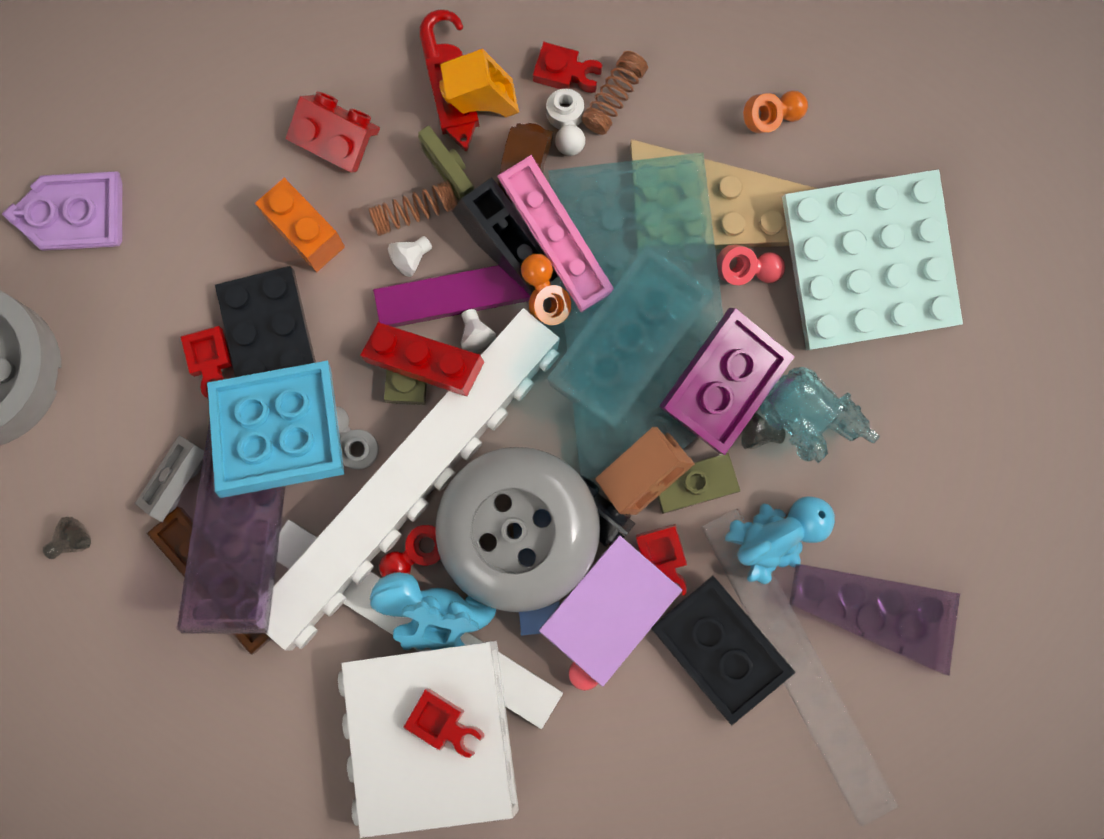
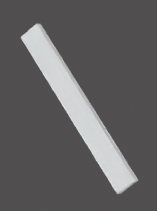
(522, 690)

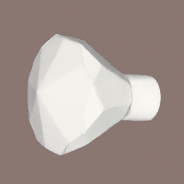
(408, 254)
(476, 335)

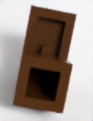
(526, 141)

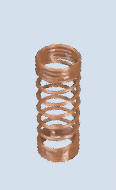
(632, 65)
(381, 220)

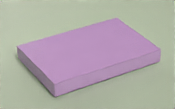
(610, 610)

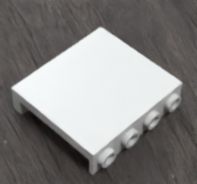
(406, 781)

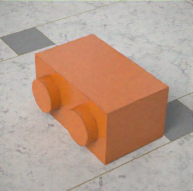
(300, 224)

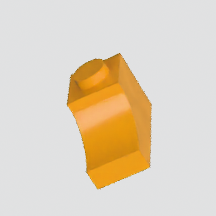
(478, 84)

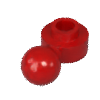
(401, 562)

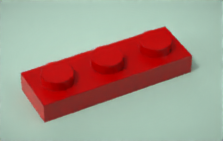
(422, 359)

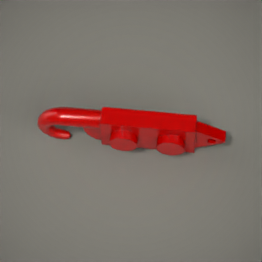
(451, 119)

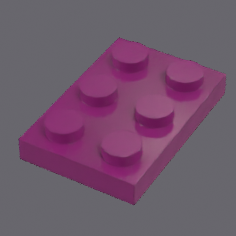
(727, 381)

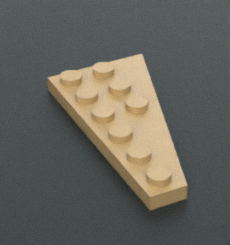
(743, 203)

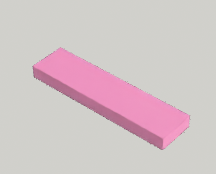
(556, 233)

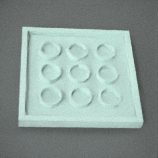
(872, 259)

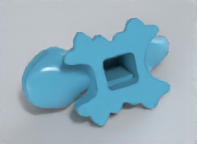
(776, 539)
(436, 613)

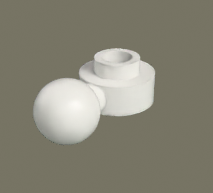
(569, 138)

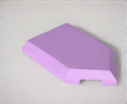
(71, 211)

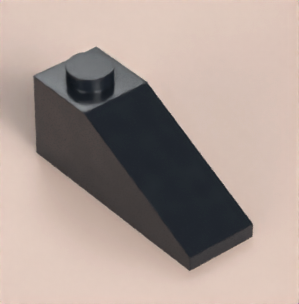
(498, 229)

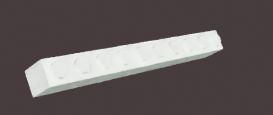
(405, 481)

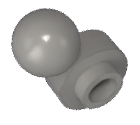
(349, 436)

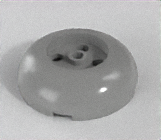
(561, 549)

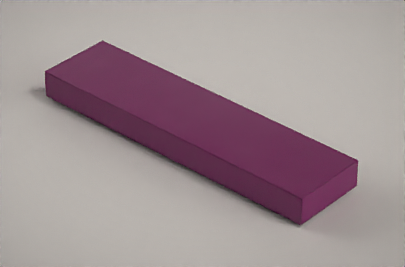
(447, 296)

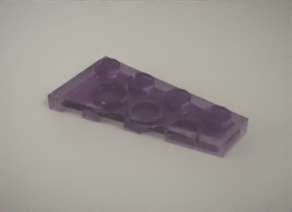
(889, 613)

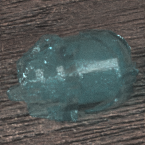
(808, 408)

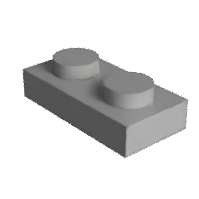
(170, 478)

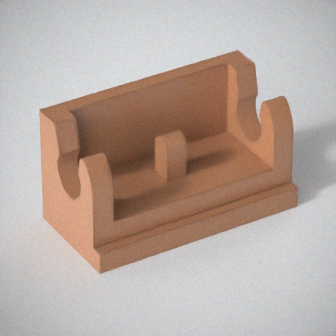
(644, 471)

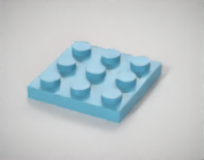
(274, 429)

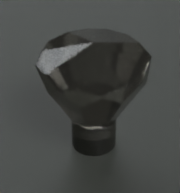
(760, 432)
(69, 536)

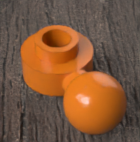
(790, 107)
(537, 272)

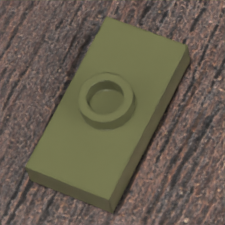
(446, 162)
(701, 483)

